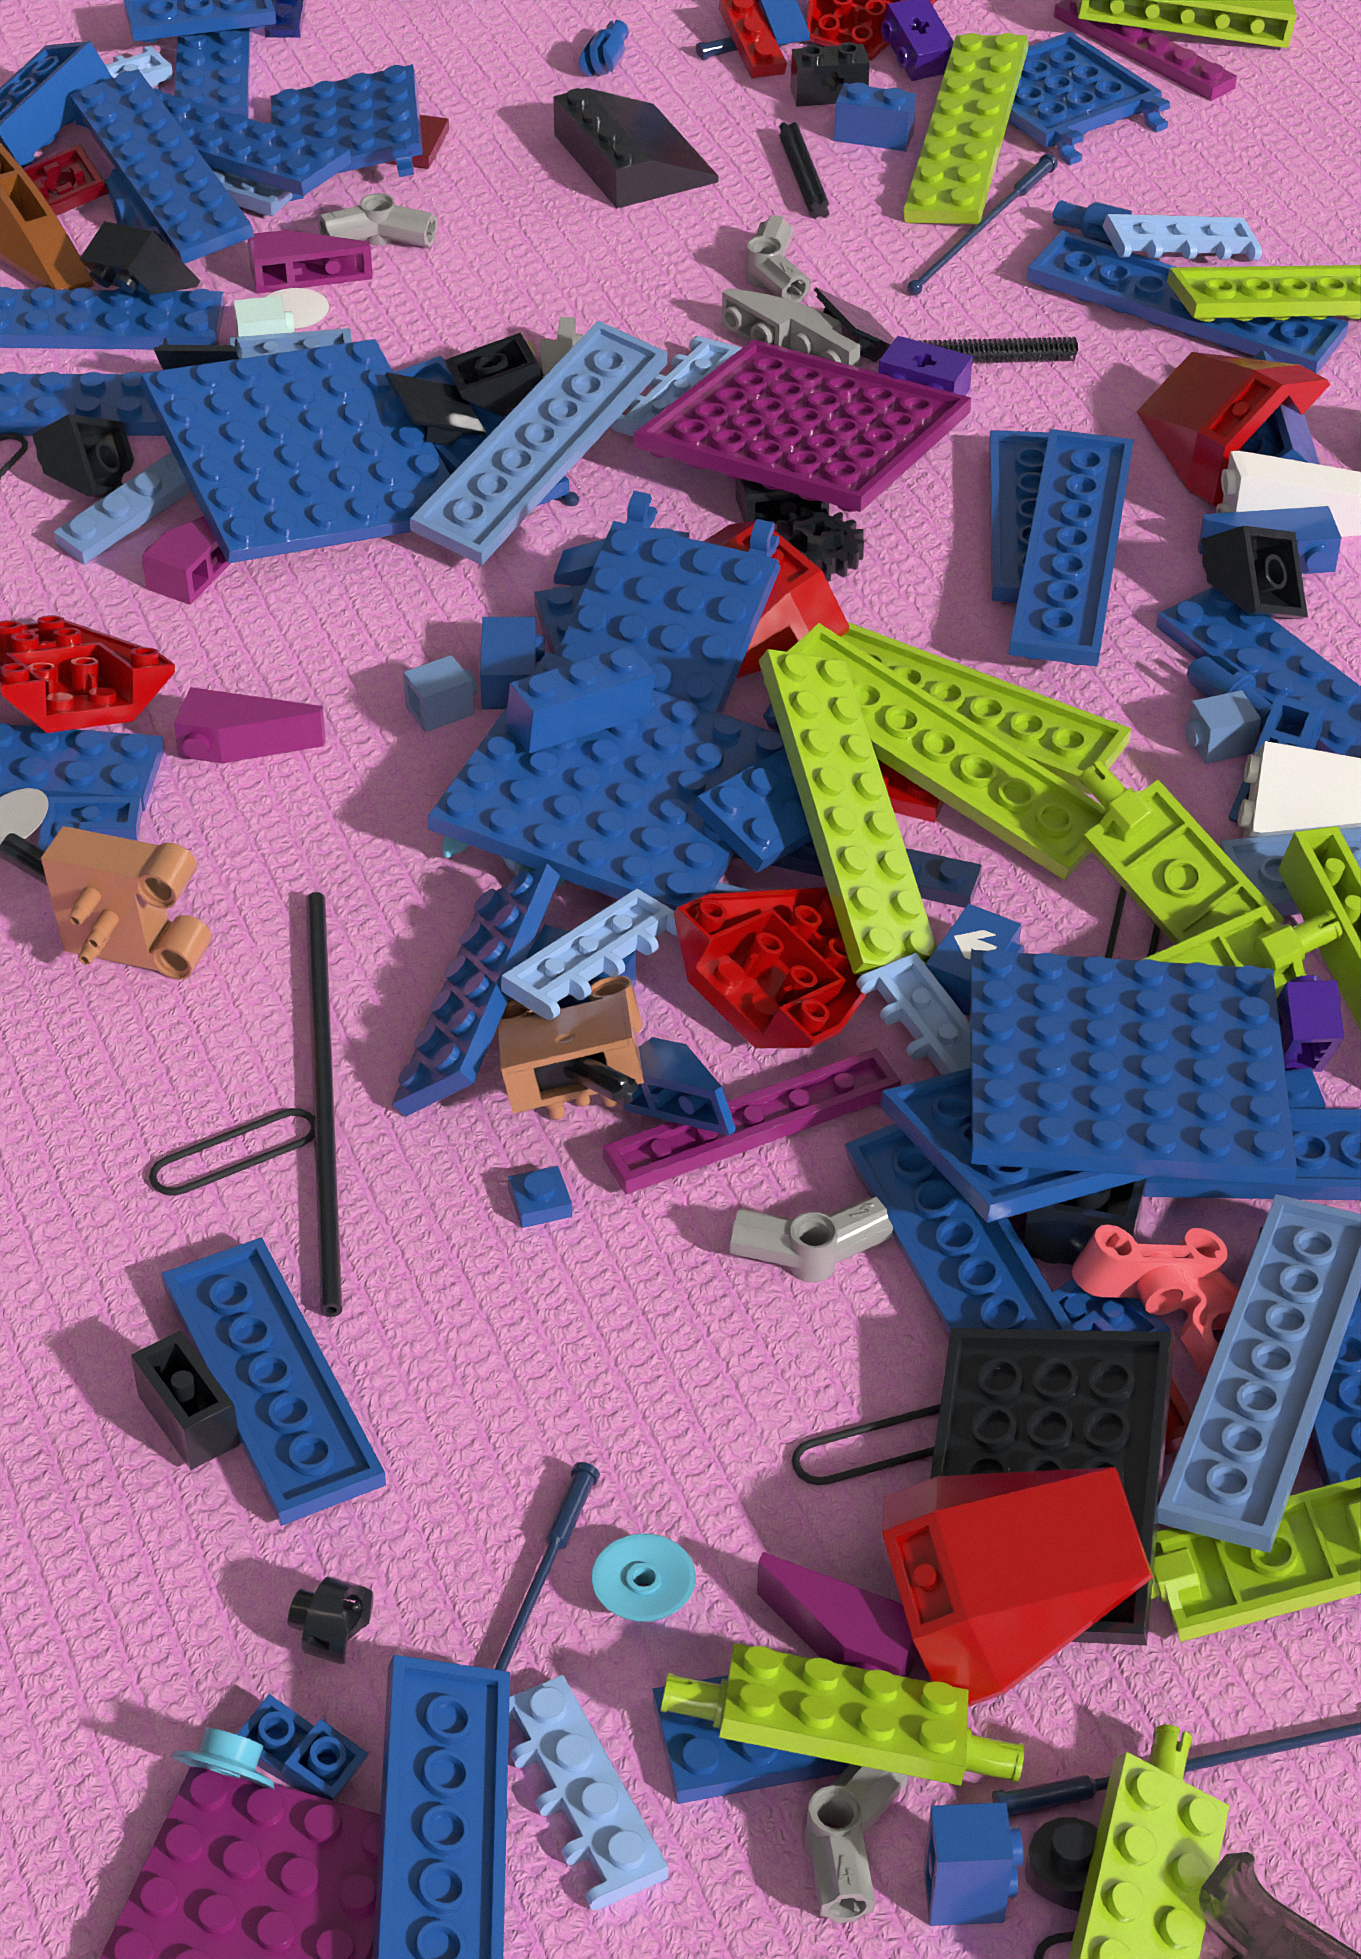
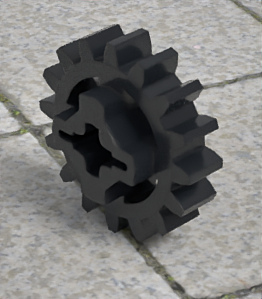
(825, 540)

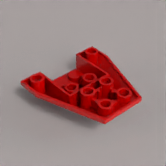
(849, 21)
(1216, 406)
(795, 604)
(76, 675)
(770, 964)
(1009, 1568)

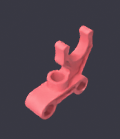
(1164, 1280)

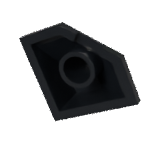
(85, 453)

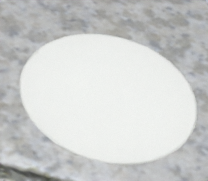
(306, 305)
(22, 812)

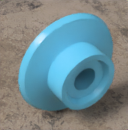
(638, 1561)
(226, 1755)

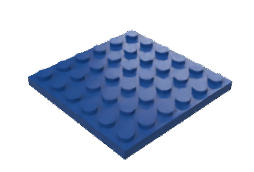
(296, 448)
(610, 803)
(1128, 1068)

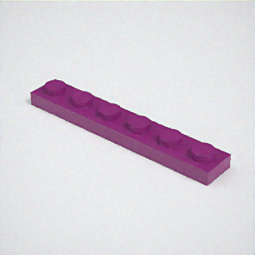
(1154, 52)
(758, 1119)

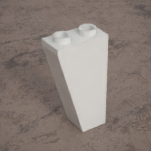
(1273, 483)
(1299, 791)

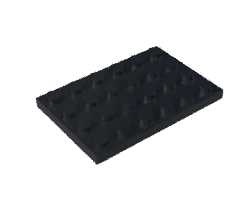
(1063, 1405)

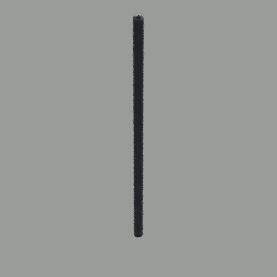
(323, 1108)

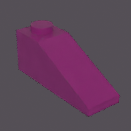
(306, 260)
(183, 561)
(243, 727)
(838, 1618)

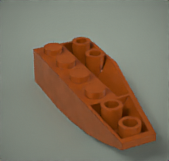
(32, 234)

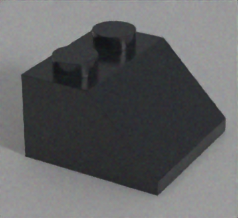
(135, 261)
(496, 374)
(1257, 570)
(1063, 1229)

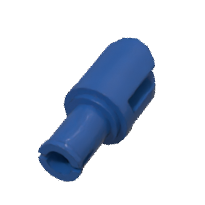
(604, 49)
(1086, 219)
(1220, 676)

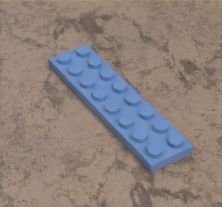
(538, 443)
(1267, 1377)

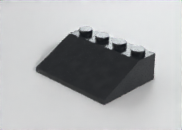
(627, 146)

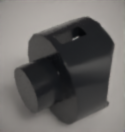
(328, 1618)
(1061, 1860)

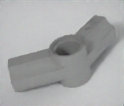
(381, 222)
(768, 264)
(812, 1240)
(840, 1854)

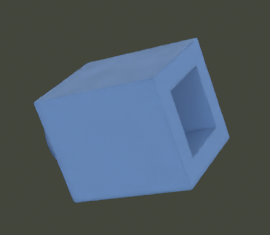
(439, 693)
(1223, 727)

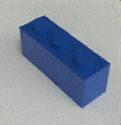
(580, 699)

